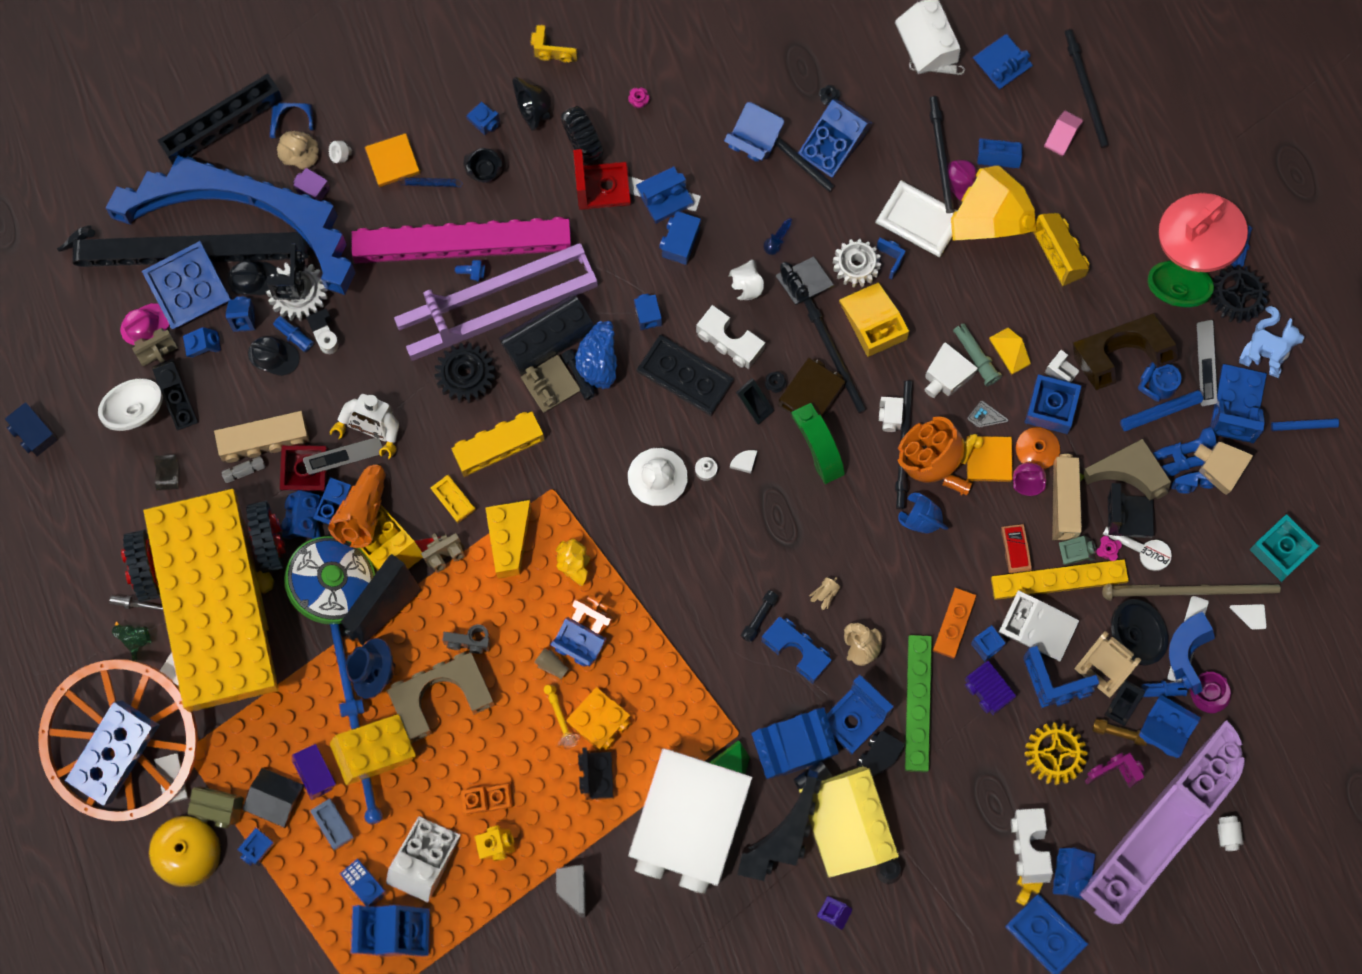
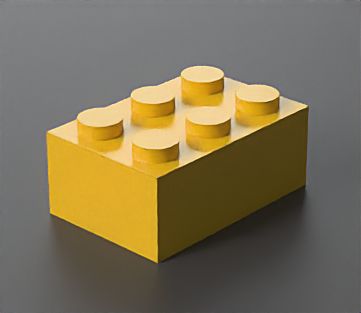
(372, 749)

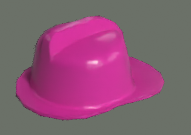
(142, 323)

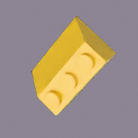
(1060, 248)

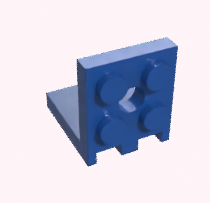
(1045, 692)
(863, 704)

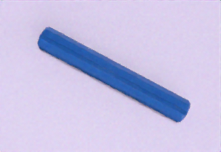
(1161, 410)

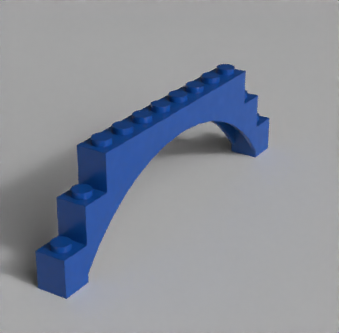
(196, 181)

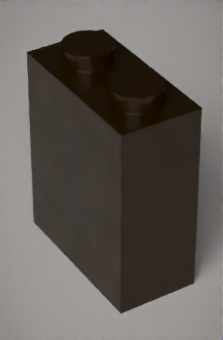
(812, 385)

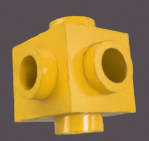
(495, 843)

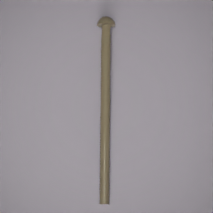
(1155, 590)

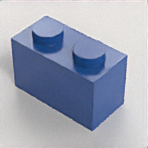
(680, 238)

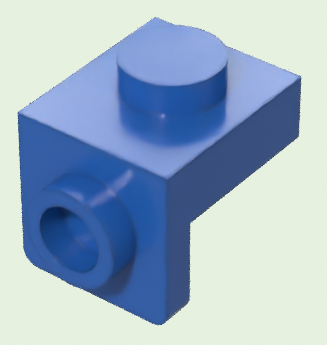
(201, 341)

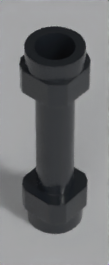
(587, 391)
(750, 632)

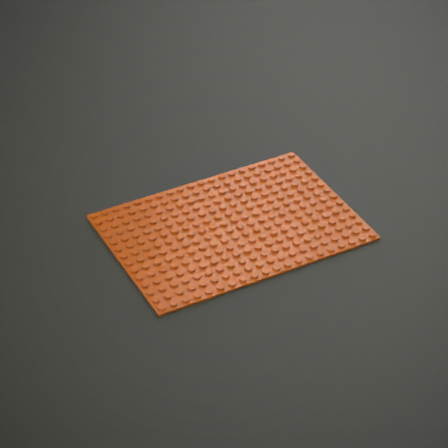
(468, 751)

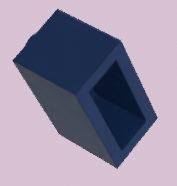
(31, 430)

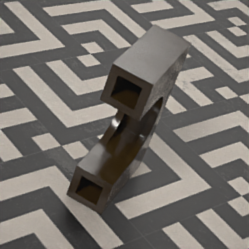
(1141, 333)

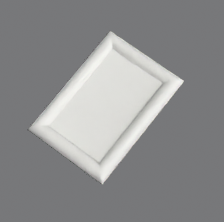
(917, 218)

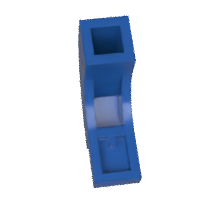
(1185, 641)

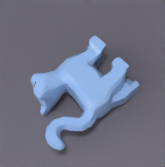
(1269, 345)

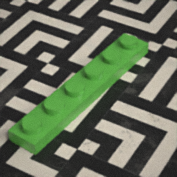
(918, 703)

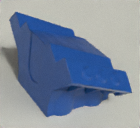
(795, 743)

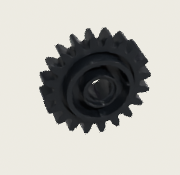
(469, 385)

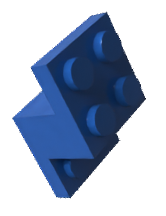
(390, 931)

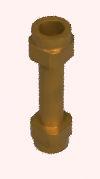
(1100, 727)

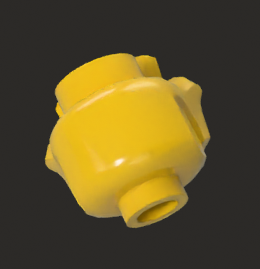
(573, 560)

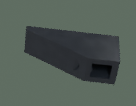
(174, 394)
(882, 753)

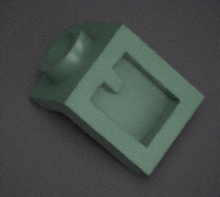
(1077, 550)

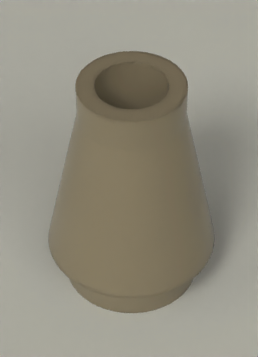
(551, 663)

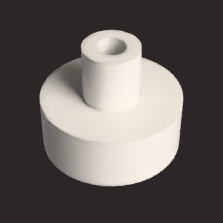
(339, 151)
(706, 473)

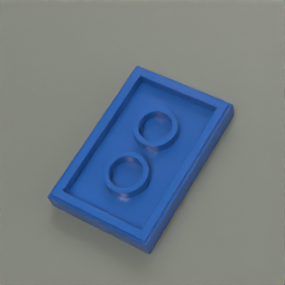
(1046, 935)

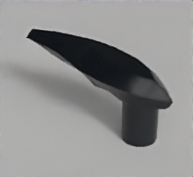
(79, 234)

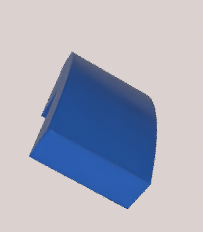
(1189, 482)

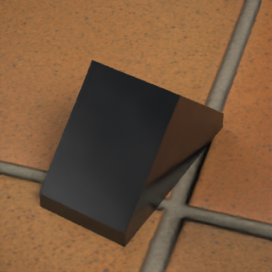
(1124, 702)

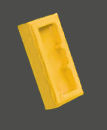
(452, 499)

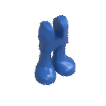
(1178, 450)

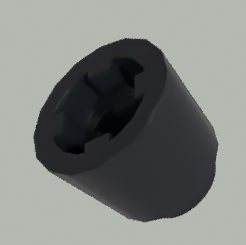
(889, 871)

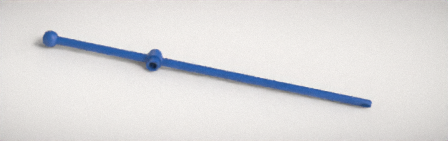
(351, 709)

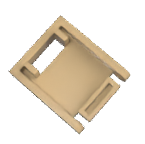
(1111, 659)

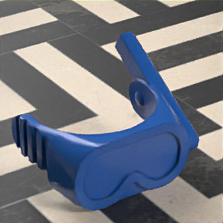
(277, 110)

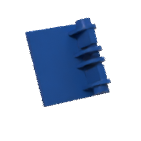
(1003, 61)

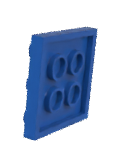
(186, 285)

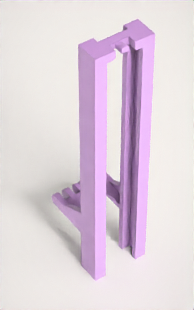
(439, 304)

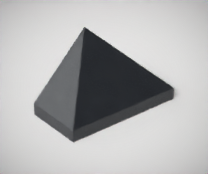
(754, 401)

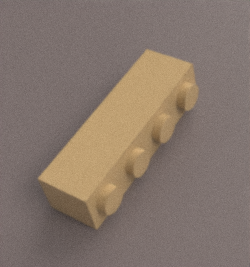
(261, 436)

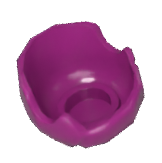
(1029, 479)

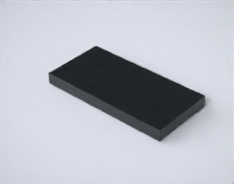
(685, 375)

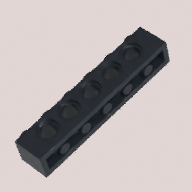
(221, 119)

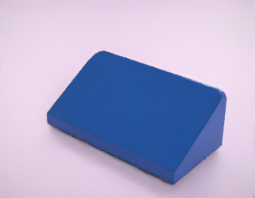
(999, 153)

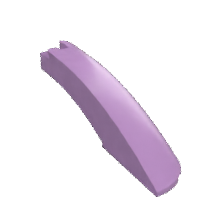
(1166, 826)

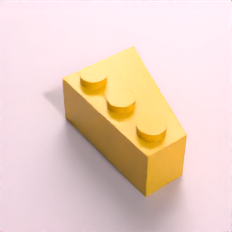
(507, 534)

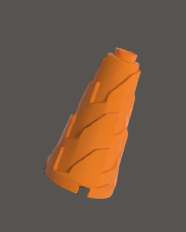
(358, 513)

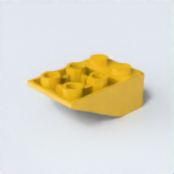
(874, 319)
(391, 539)

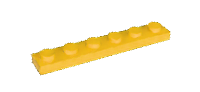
(1059, 579)

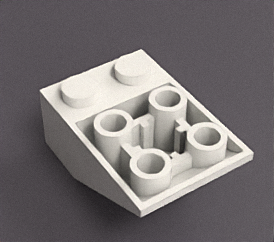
(1038, 625)
(422, 859)

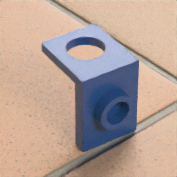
(894, 250)

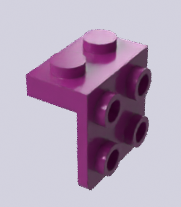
(1129, 768)

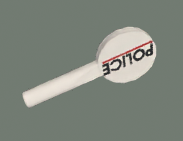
(1153, 555)

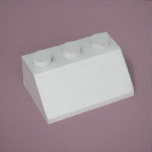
(928, 36)

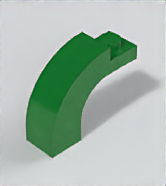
(820, 441)

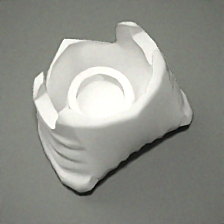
(748, 279)

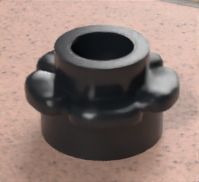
(825, 99)
(775, 376)

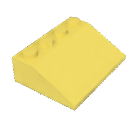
(850, 823)

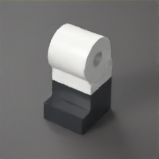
(326, 339)

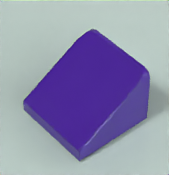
(835, 912)

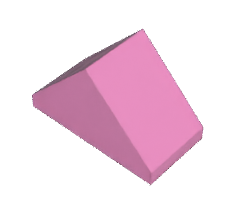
(1063, 133)

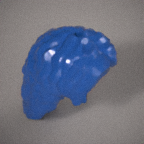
(596, 356)

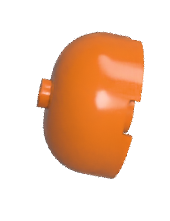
(942, 453)

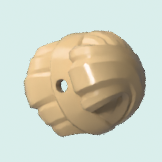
(293, 149)
(864, 643)

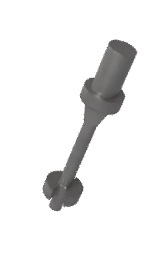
(129, 602)

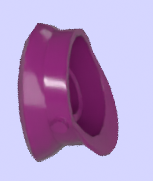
(1215, 693)

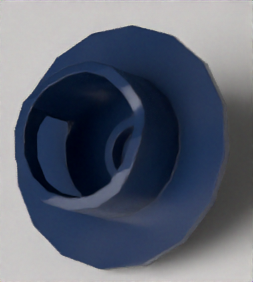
(370, 668)

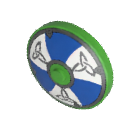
(326, 578)

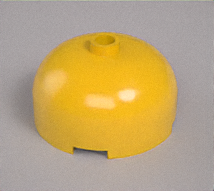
(195, 861)

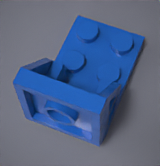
(1238, 404)

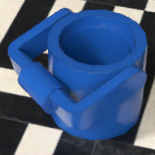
(1162, 382)

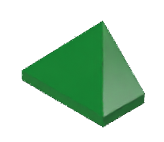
(733, 758)

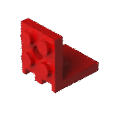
(589, 183)

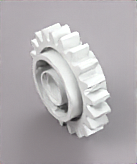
(309, 299)

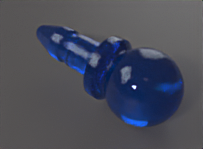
(772, 245)

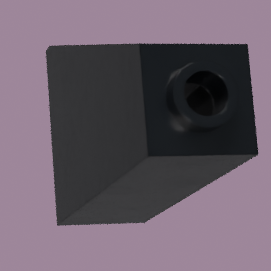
(380, 600)

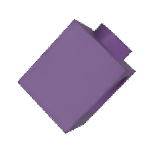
(311, 184)

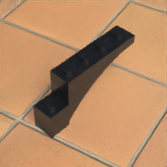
(785, 841)

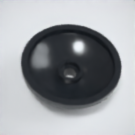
(1140, 631)

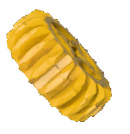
(1045, 754)

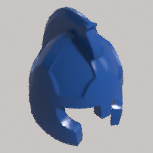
(924, 517)

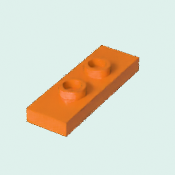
(954, 623)

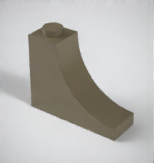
(1134, 466)

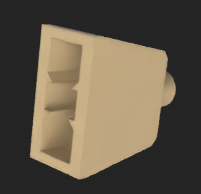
(1222, 465)

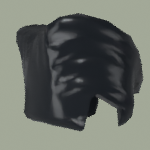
(484, 164)

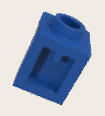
(484, 118)
(255, 847)

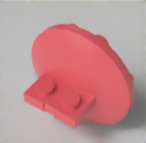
(1203, 232)

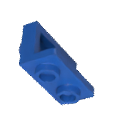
(299, 515)
(578, 642)
(1072, 872)

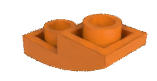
(486, 799)

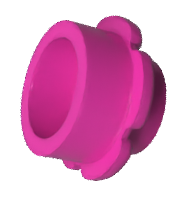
(638, 103)

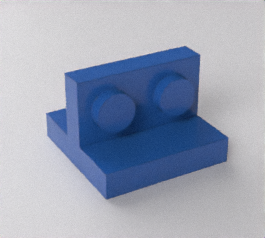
(665, 194)

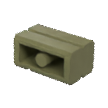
(216, 806)

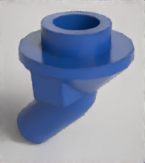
(475, 270)

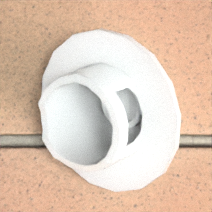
(657, 477)

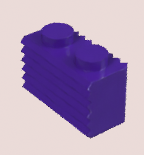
(989, 688)

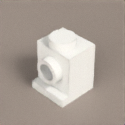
(891, 413)

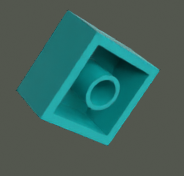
(1284, 547)

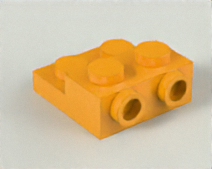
(599, 720)

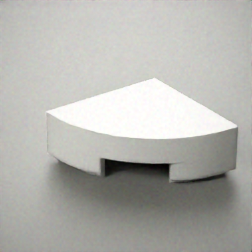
(744, 461)

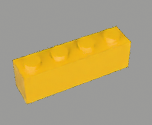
(497, 443)

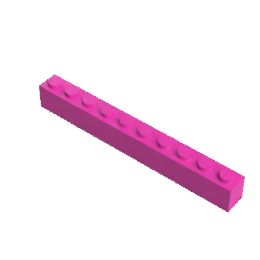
(460, 240)

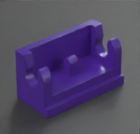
(313, 771)

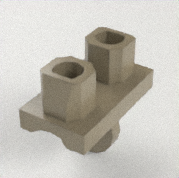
(155, 347)
(442, 548)

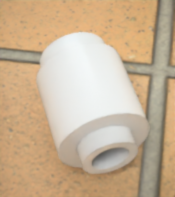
(1230, 833)

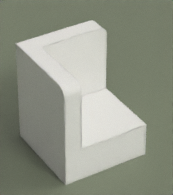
(1061, 369)

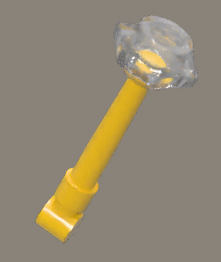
(568, 738)

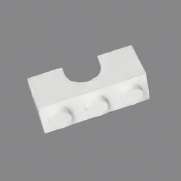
(742, 350)
(1032, 865)

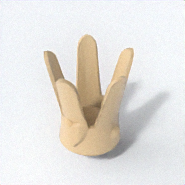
(825, 592)

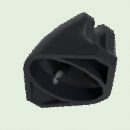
(532, 102)

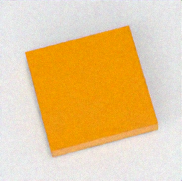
(392, 160)
(991, 461)

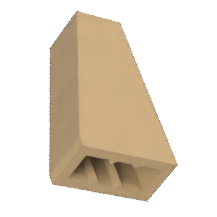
(1066, 498)

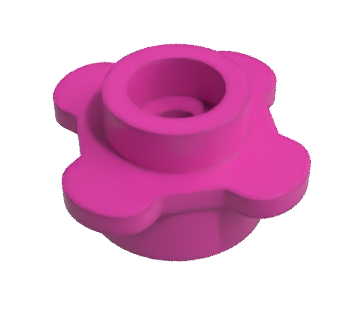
(1109, 554)

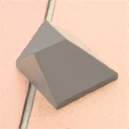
(571, 888)

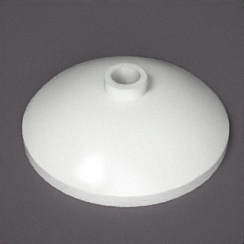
(130, 404)

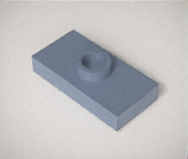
(332, 824)

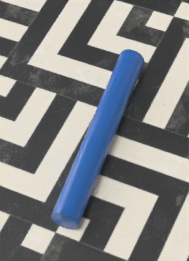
(1305, 424)

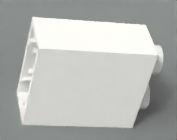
(689, 820)

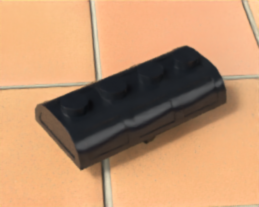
(547, 334)

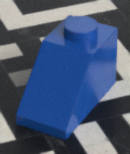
(241, 314)

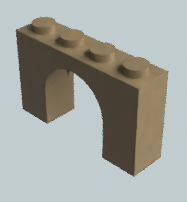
(408, 695)

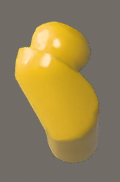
(972, 441)

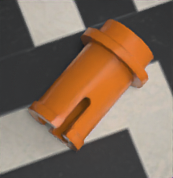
(957, 484)

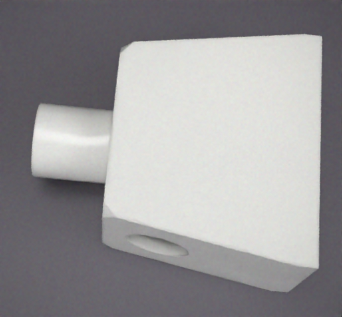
(948, 372)

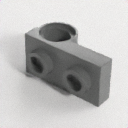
(457, 641)

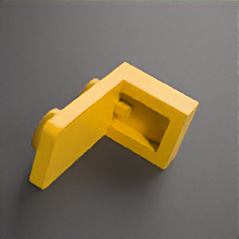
(550, 52)

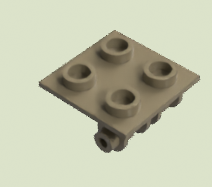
(550, 383)

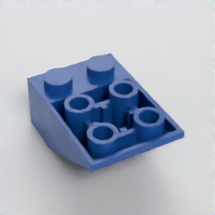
(834, 137)

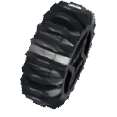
(582, 134)
(1255, 291)

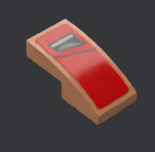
(1016, 548)

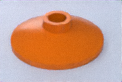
(1027, 451)

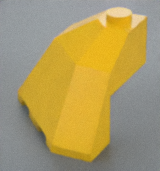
(993, 208)

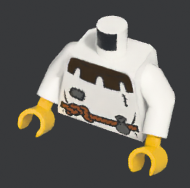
(372, 418)

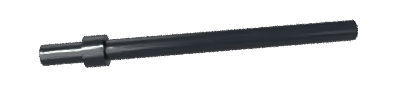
(1074, 51)
(936, 119)
(816, 317)
(901, 485)

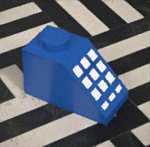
(363, 883)

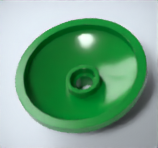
(1179, 286)

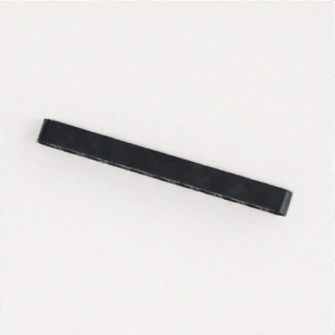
(155, 249)

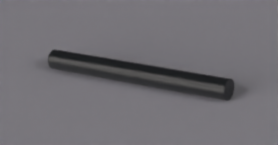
(825, 183)

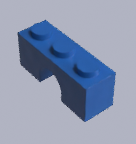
(783, 635)

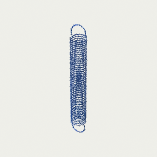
(420, 182)

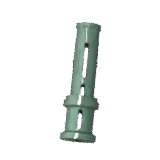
(981, 361)

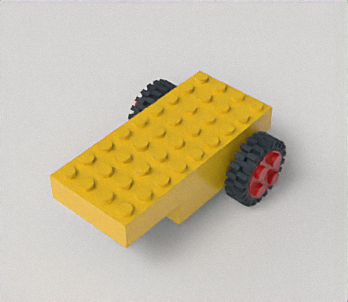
(210, 592)

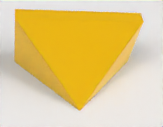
(1011, 350)

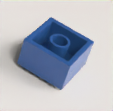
(1053, 404)

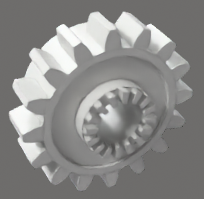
(851, 272)

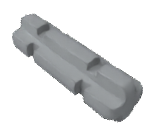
(243, 469)

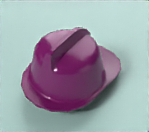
(961, 177)

